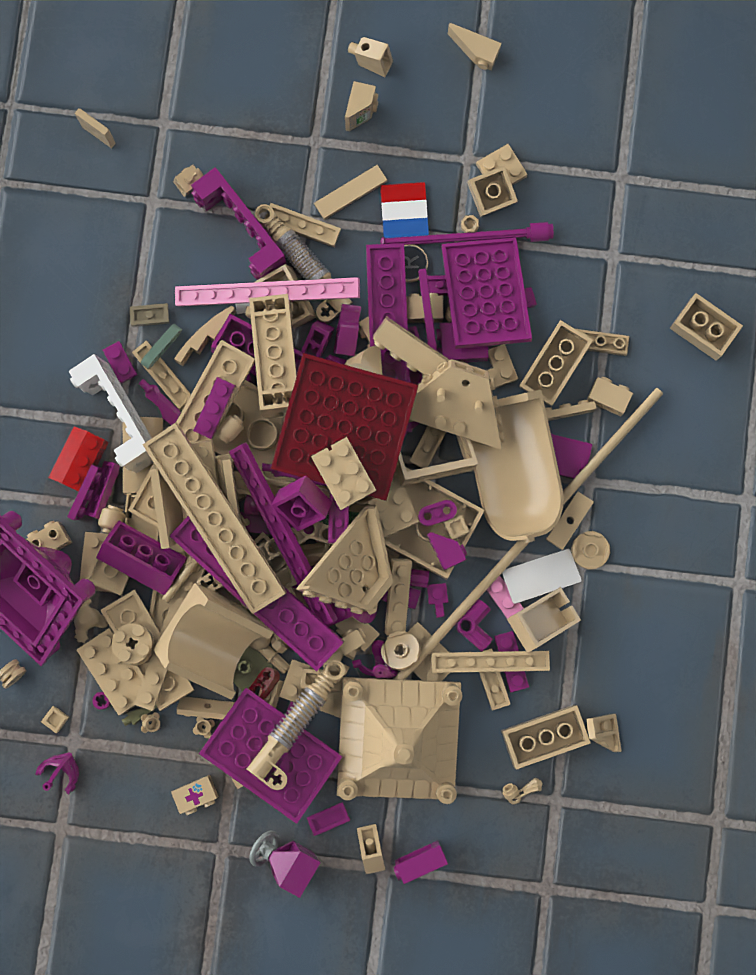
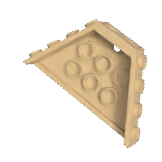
(457, 407)
(351, 563)

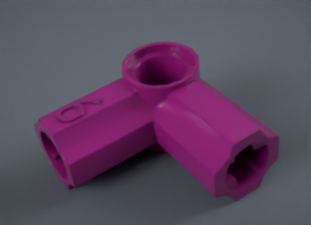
(475, 633)

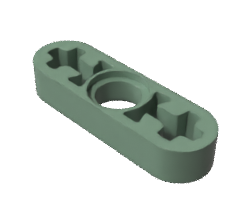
(161, 346)

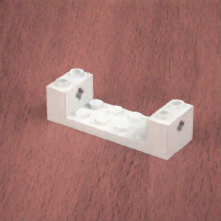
(93, 376)

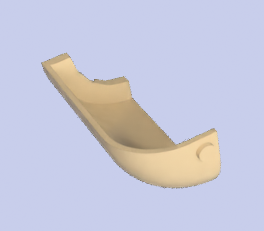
(522, 481)

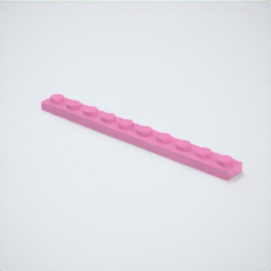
(240, 293)

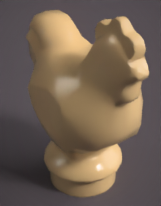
(87, 618)

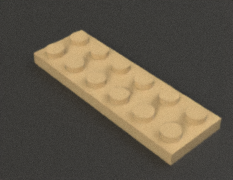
(132, 610)

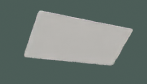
(541, 576)

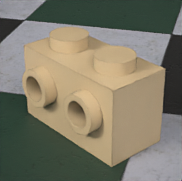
(52, 536)

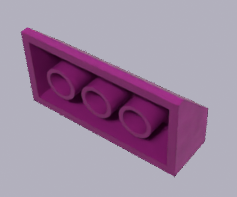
(141, 557)

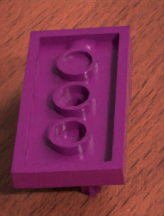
(570, 455)

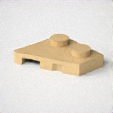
(605, 731)

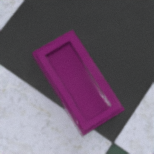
(328, 818)

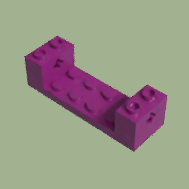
(214, 188)

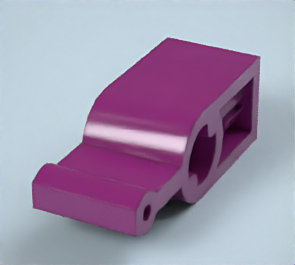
(347, 330)

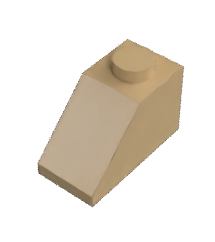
(370, 849)

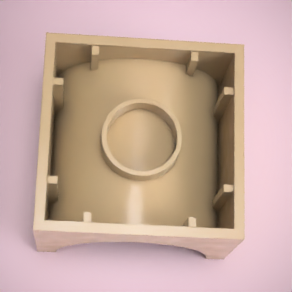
(168, 507)
(209, 639)

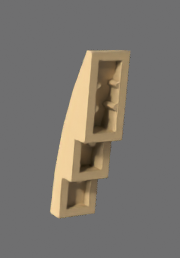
(203, 335)

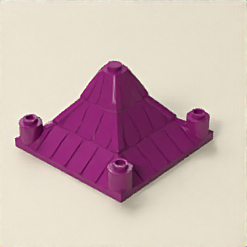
(36, 592)

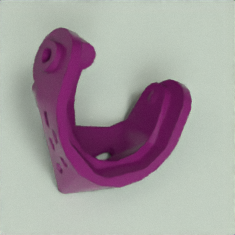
(379, 670)
(63, 762)

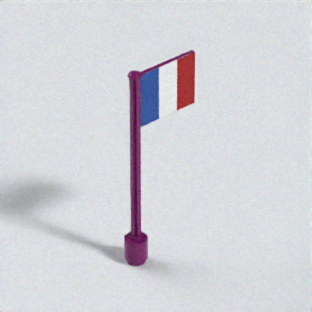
(407, 220)

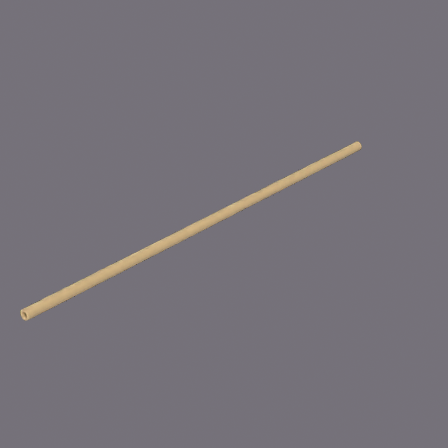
(519, 545)

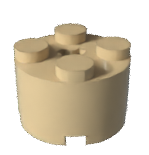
(123, 639)

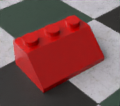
(76, 458)

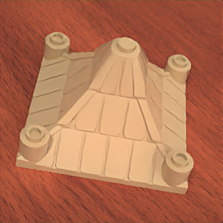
(398, 738)

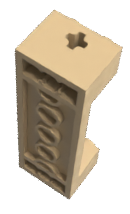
(273, 353)

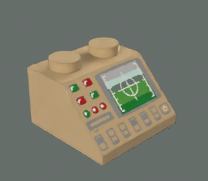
(361, 105)

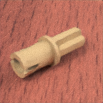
(275, 659)

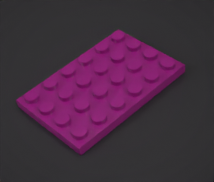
(486, 293)
(244, 735)

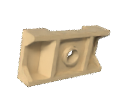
(292, 689)

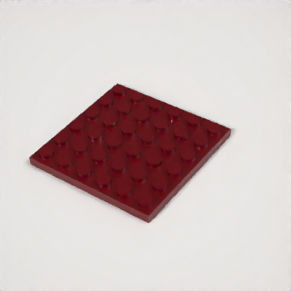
(339, 403)

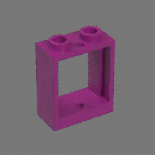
(420, 862)

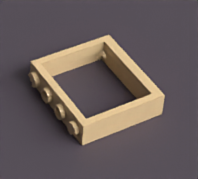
(442, 470)

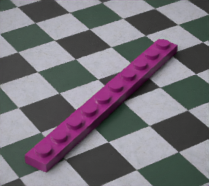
(278, 526)

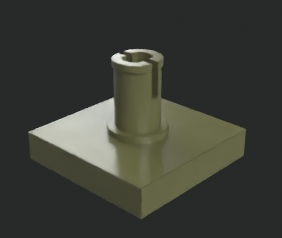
(249, 667)

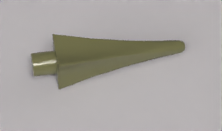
(135, 716)

